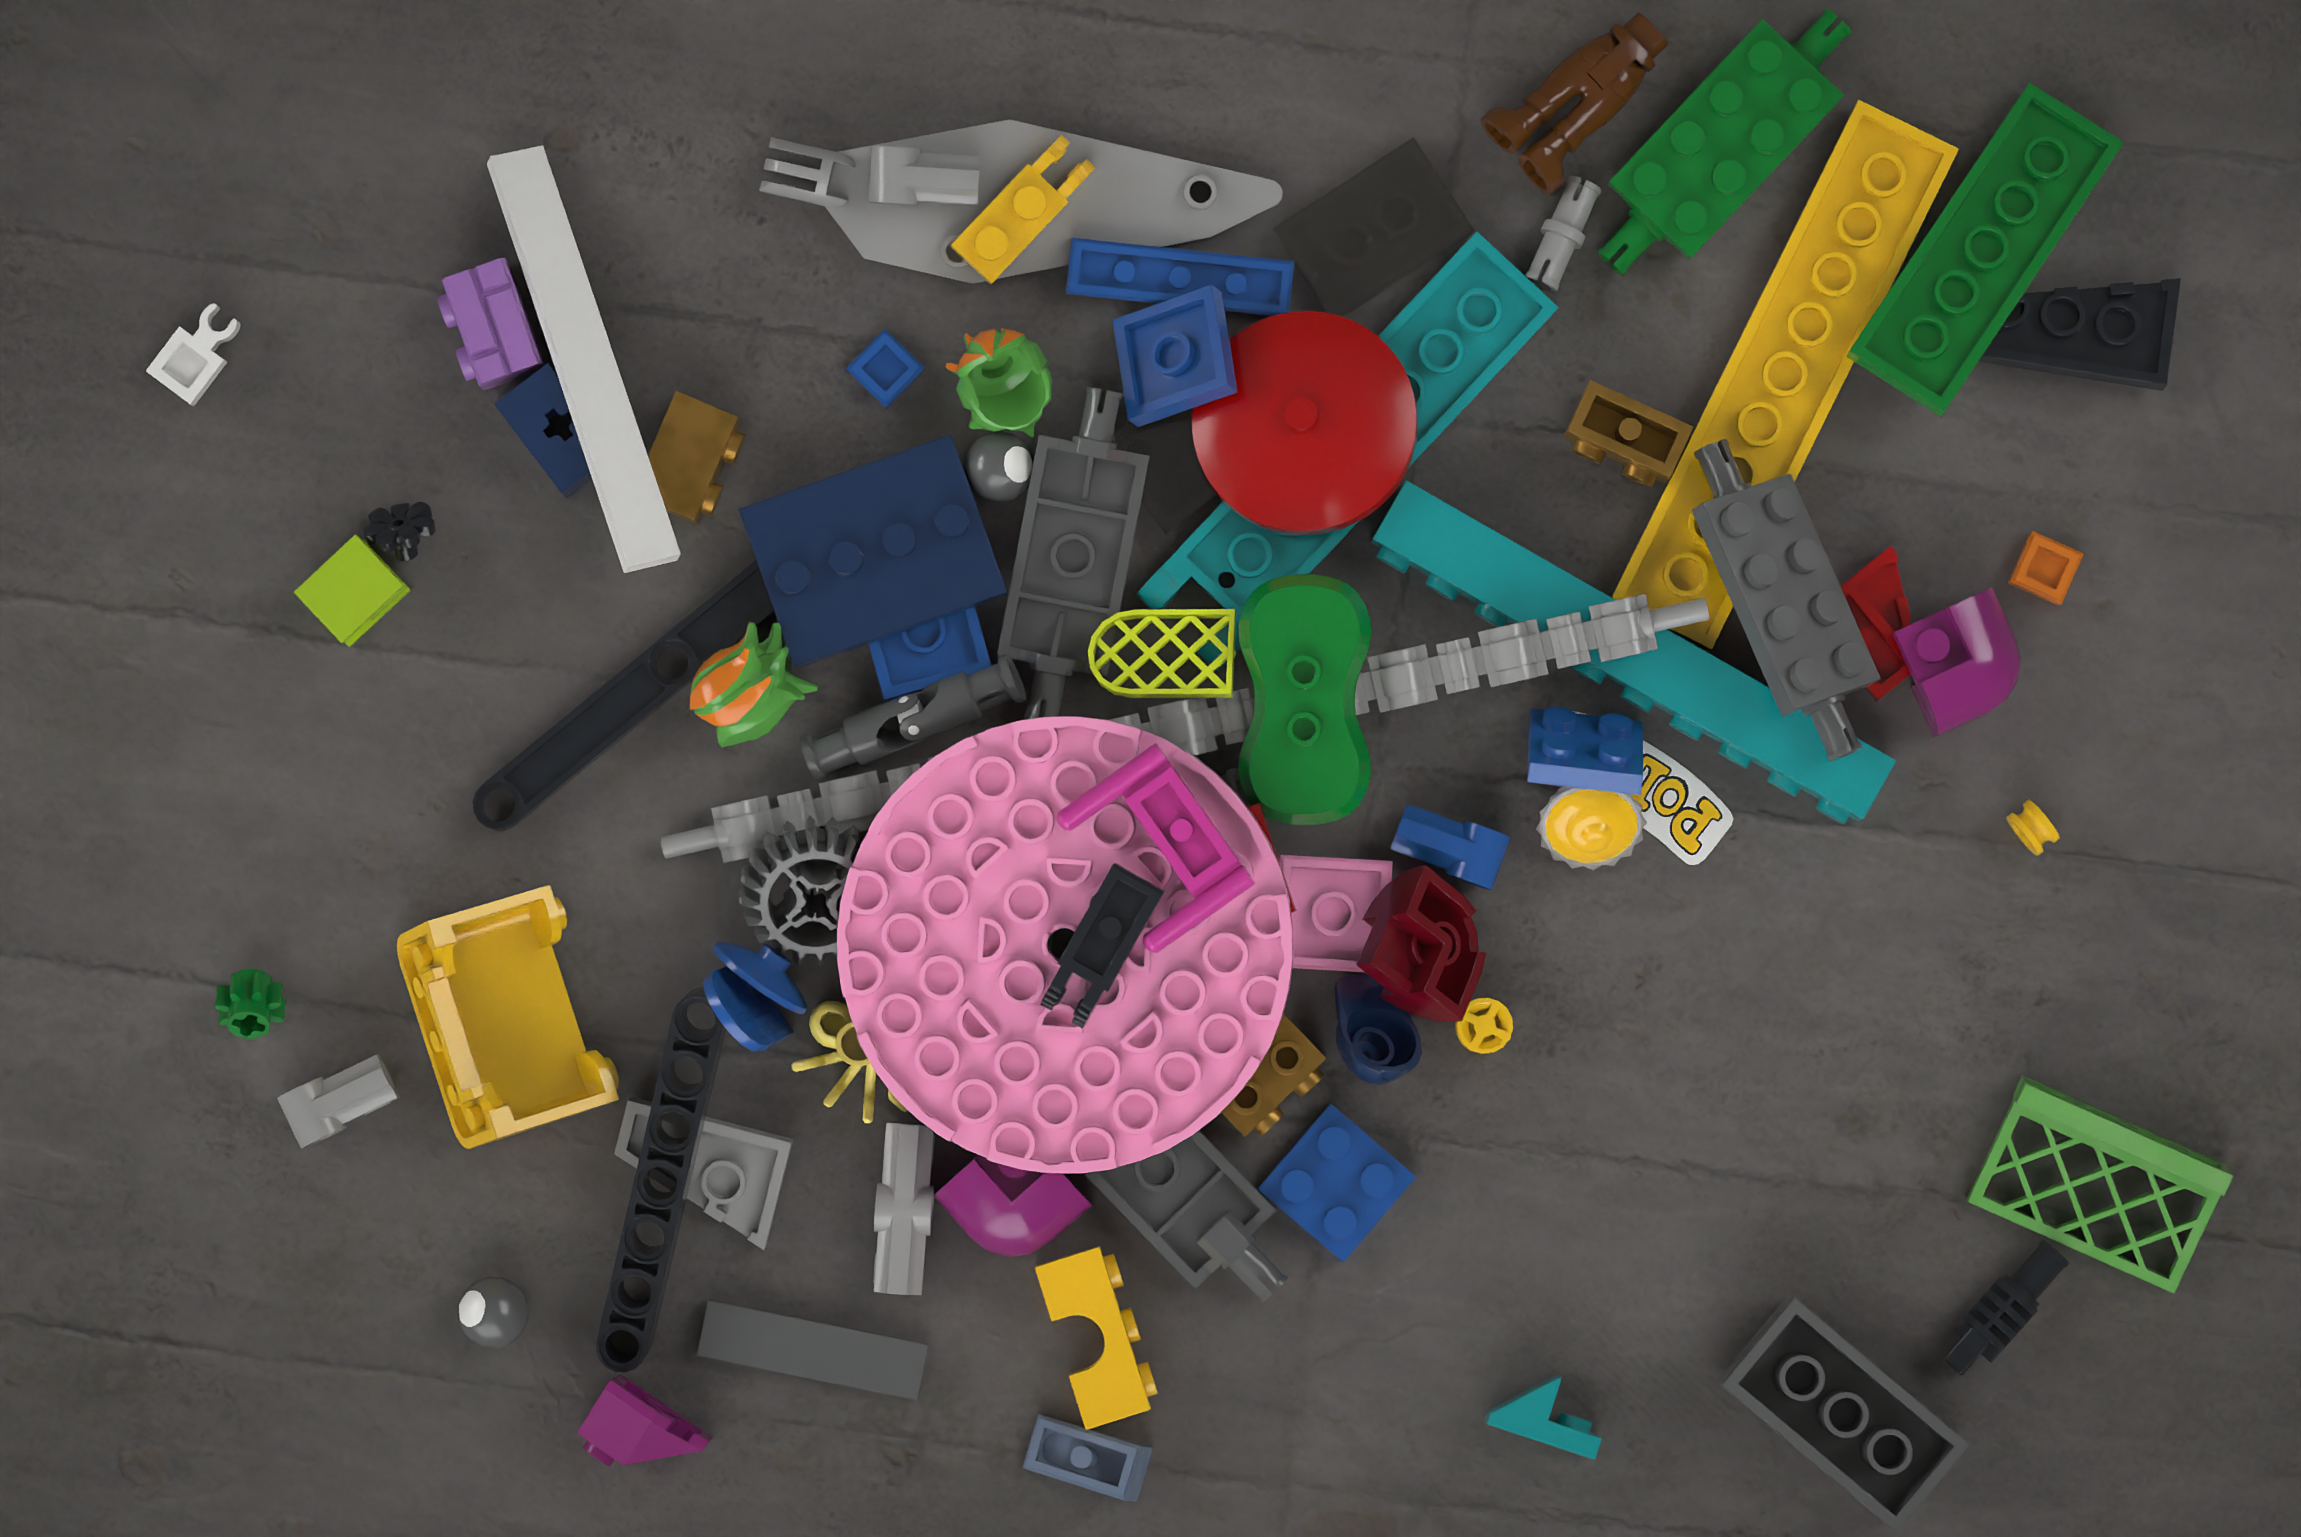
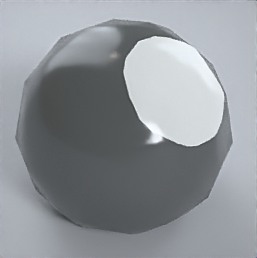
(999, 466)
(493, 1312)

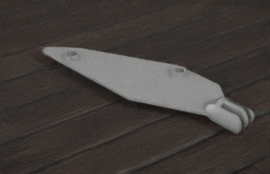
(1125, 199)

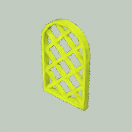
(1154, 616)

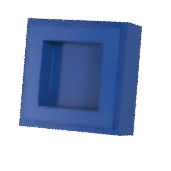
(885, 369)

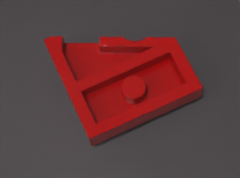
(1879, 610)

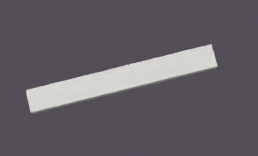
(583, 359)

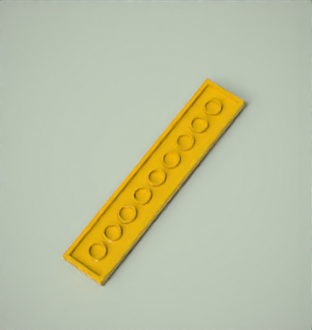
(1794, 346)

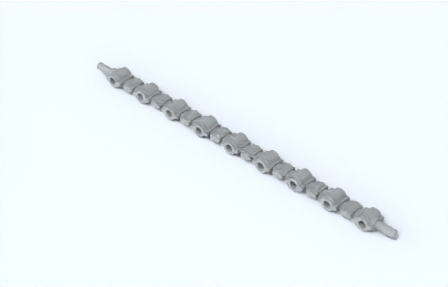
(1394, 679)

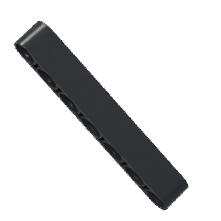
(654, 1206)

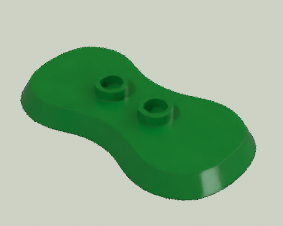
(1304, 657)

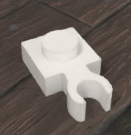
(188, 361)

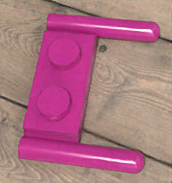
(1180, 832)

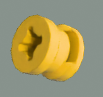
(1491, 1023)

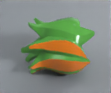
(1003, 381)
(747, 687)

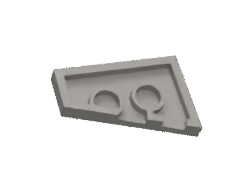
(734, 1171)

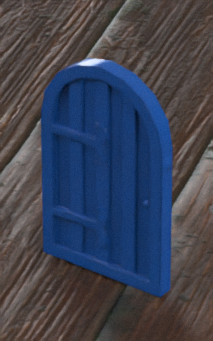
(745, 1010)

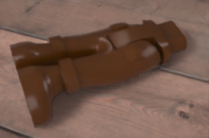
(1604, 77)

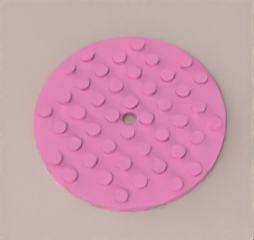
(954, 954)

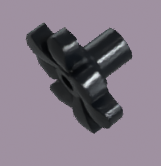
(400, 529)

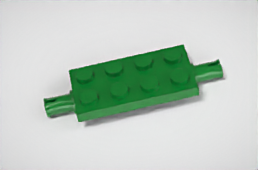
(1725, 140)

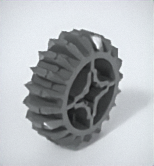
(792, 854)

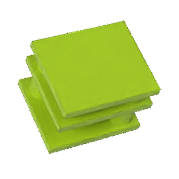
(352, 591)

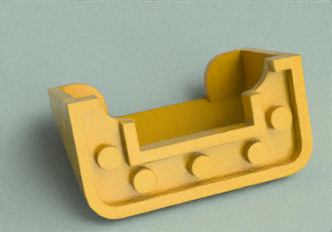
(501, 1018)

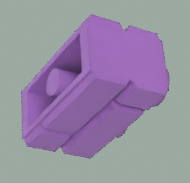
(491, 324)

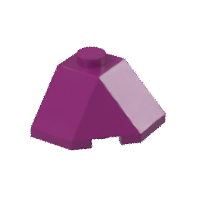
(637, 1427)

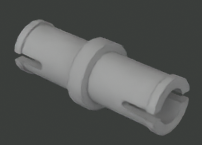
(1563, 233)

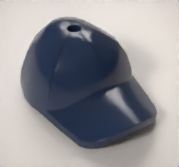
(1373, 1035)

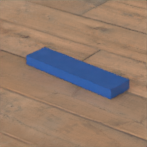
(1165, 273)

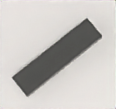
(813, 1349)

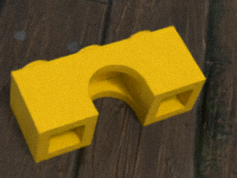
(1115, 1382)

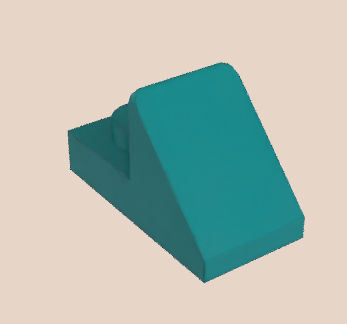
(1529, 1417)

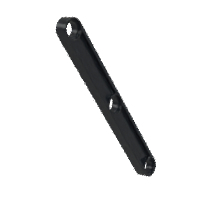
(625, 700)

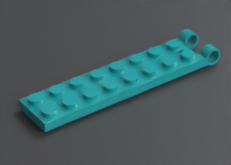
(1451, 348)

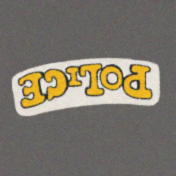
(1680, 807)

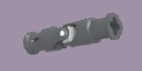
(931, 711)

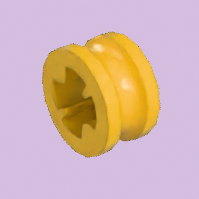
(2033, 827)

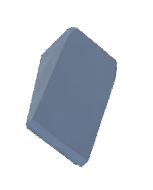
(1087, 1458)

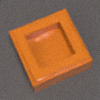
(2045, 568)

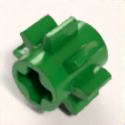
(250, 1003)

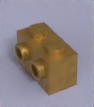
(1626, 433)
(1287, 1067)

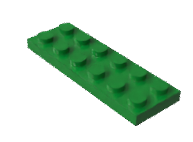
(1985, 249)

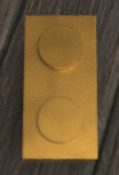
(691, 455)

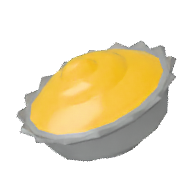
(1590, 826)

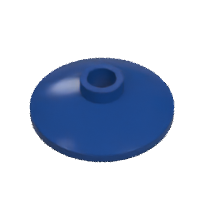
(764, 972)

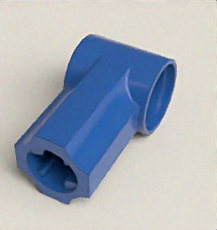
(1463, 850)

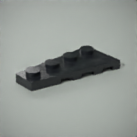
(2093, 333)

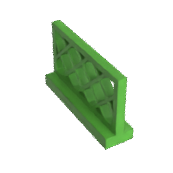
(2121, 1140)

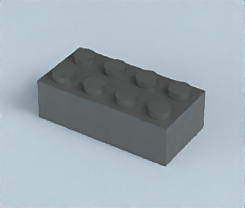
(1843, 1413)

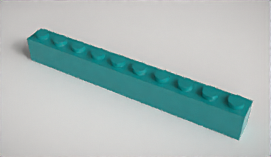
(1676, 677)

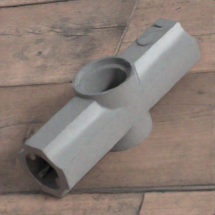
(904, 1209)

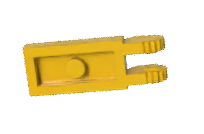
(1018, 214)

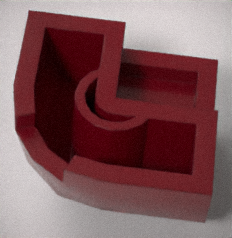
(1423, 946)

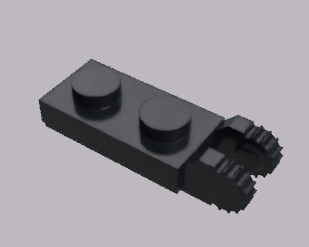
(1104, 938)

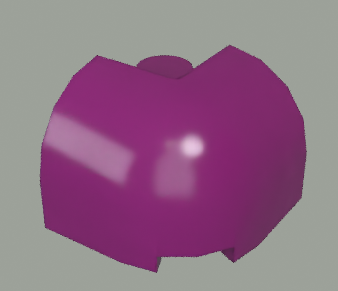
(1961, 661)
(1011, 1207)

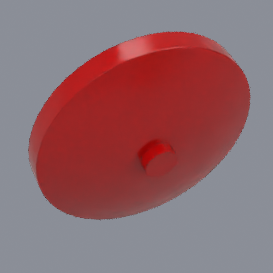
(1314, 427)

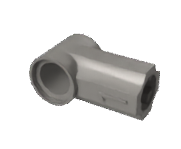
(910, 176)
(326, 1105)

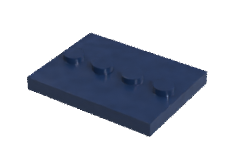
(873, 552)

